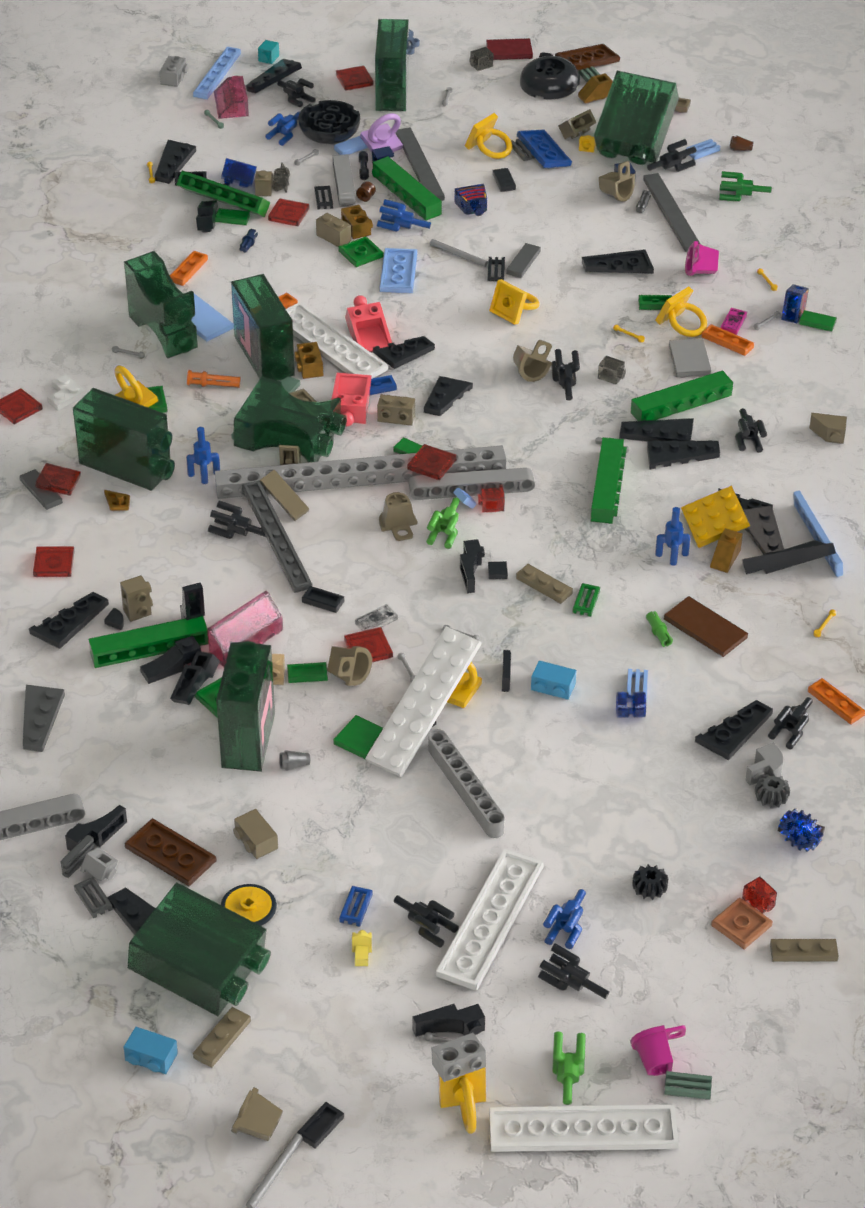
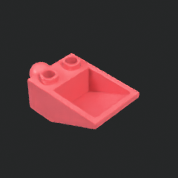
(367, 324)
(354, 395)

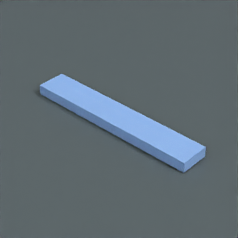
(217, 73)
(816, 531)

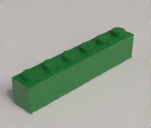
(407, 188)
(223, 193)
(682, 397)
(607, 480)
(145, 641)

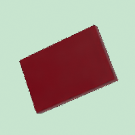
(510, 48)

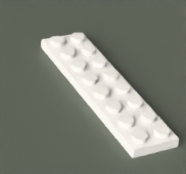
(333, 343)
(423, 701)
(489, 919)
(583, 1128)

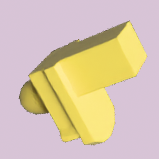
(362, 947)

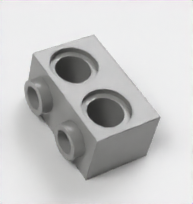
(458, 1057)

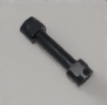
(363, 171)

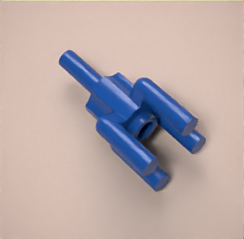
(284, 126)
(399, 217)
(202, 456)
(673, 538)
(567, 919)

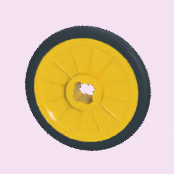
(251, 902)

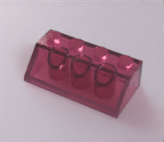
(252, 622)

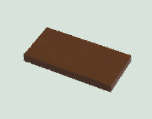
(590, 56)
(706, 626)
(170, 852)

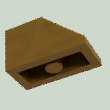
(726, 550)

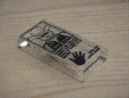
(377, 618)

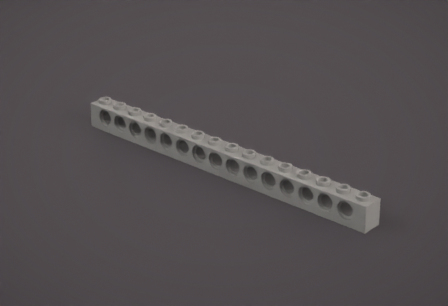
(353, 471)

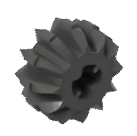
(772, 790)

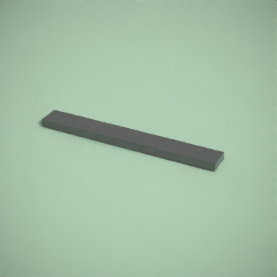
(419, 162)
(670, 210)
(276, 536)

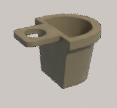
(618, 184)
(530, 363)
(397, 515)
(350, 664)
(257, 1116)

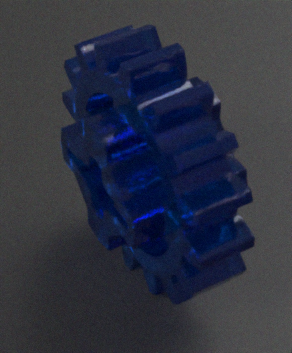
(801, 830)

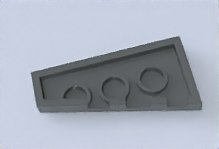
(39, 715)

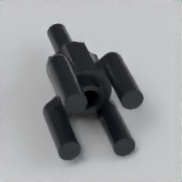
(296, 90)
(674, 158)
(565, 372)
(749, 430)
(234, 523)
(792, 719)
(427, 917)
(569, 974)

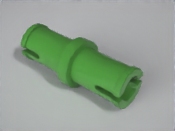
(659, 628)

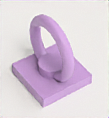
(382, 135)

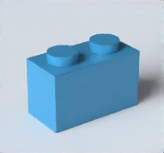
(553, 680)
(150, 1050)

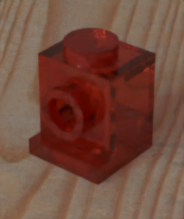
(492, 499)
(760, 895)

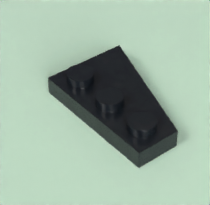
(444, 394)

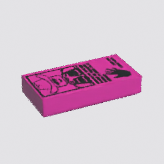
(734, 320)

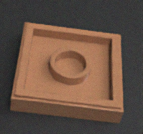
(741, 923)

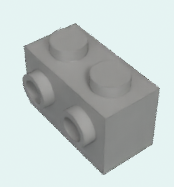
(173, 71)

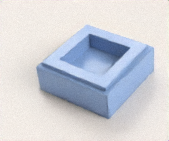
(465, 497)

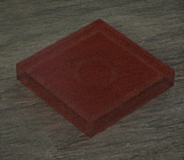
(354, 78)
(288, 212)
(18, 406)
(431, 462)
(58, 479)
(53, 561)
(373, 640)

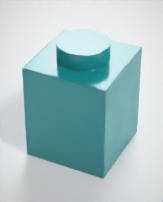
(268, 51)

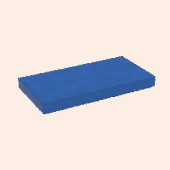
(544, 148)

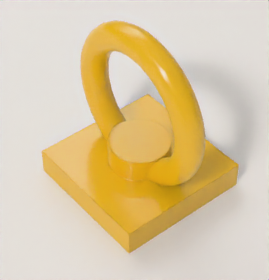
(482, 131)
(510, 301)
(675, 306)
(136, 391)
(466, 687)
(464, 1091)

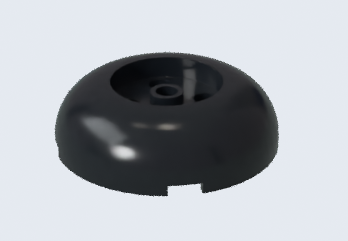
(549, 77)
(329, 121)

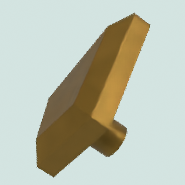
(117, 501)

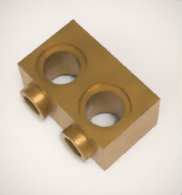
(358, 219)
(309, 360)

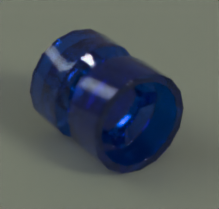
(637, 708)

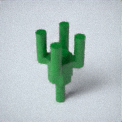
(741, 187)

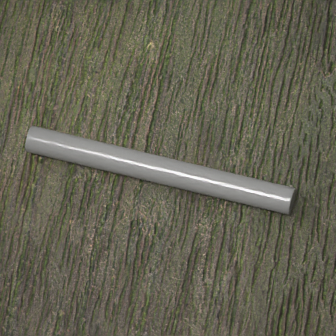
(457, 252)
(274, 1171)

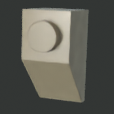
(263, 183)
(829, 427)
(289, 455)

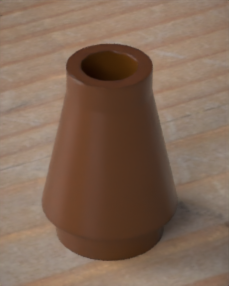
(738, 143)

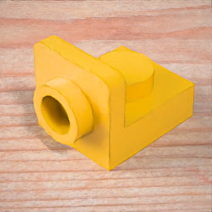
(587, 143)

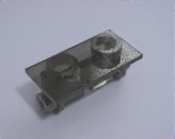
(281, 178)

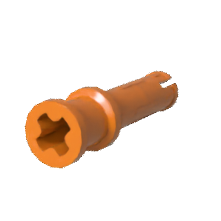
(204, 376)

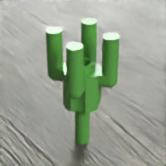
(445, 522)
(568, 1065)

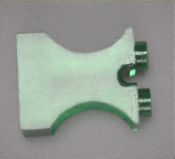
(160, 304)
(277, 418)

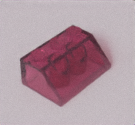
(231, 98)

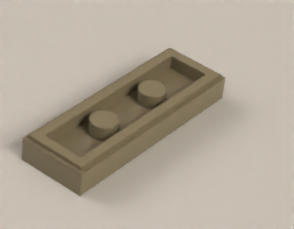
(284, 495)

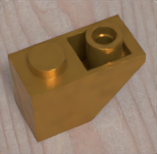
(596, 88)

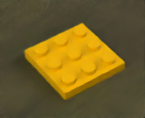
(713, 514)

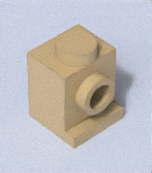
(278, 665)

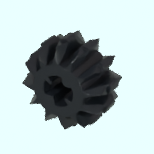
(650, 881)

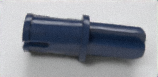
(248, 240)

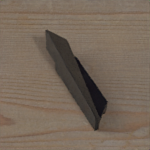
(788, 557)

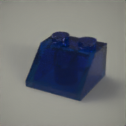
(239, 173)

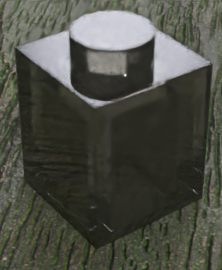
(481, 59)
(611, 370)

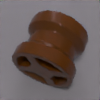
(366, 191)

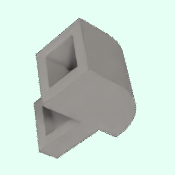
(767, 761)

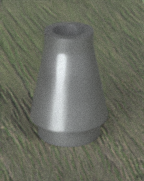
(292, 759)

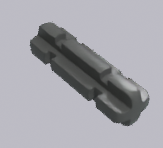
(643, 201)

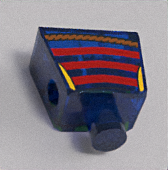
(471, 199)
(796, 299)

